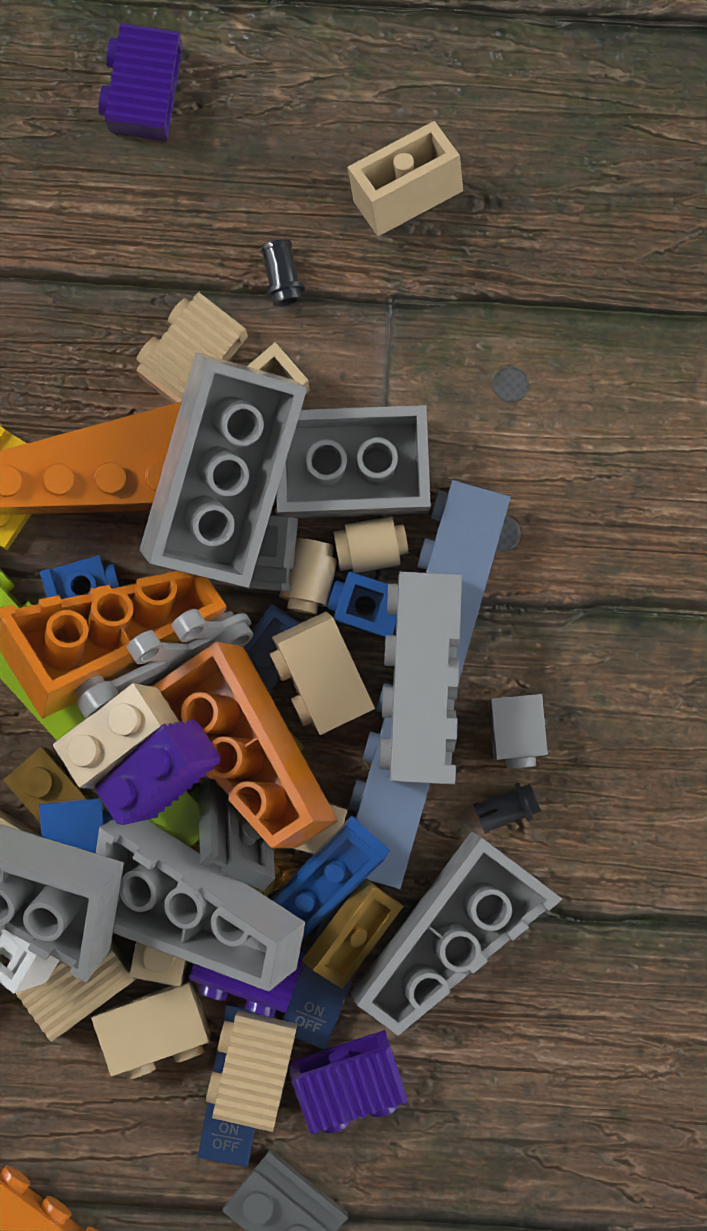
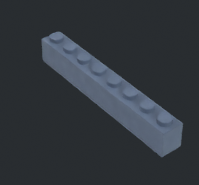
(466, 547)

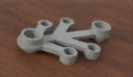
(165, 656)

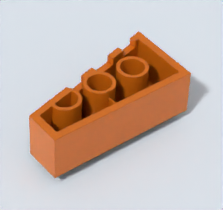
(257, 752)

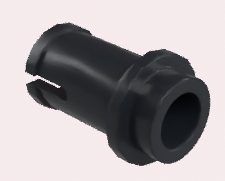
(281, 273)
(509, 808)

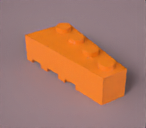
(91, 468)
(87, 636)

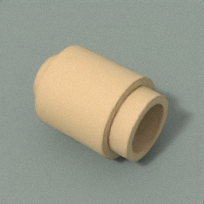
(370, 545)
(311, 576)

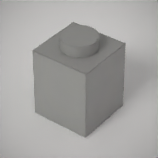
(518, 730)

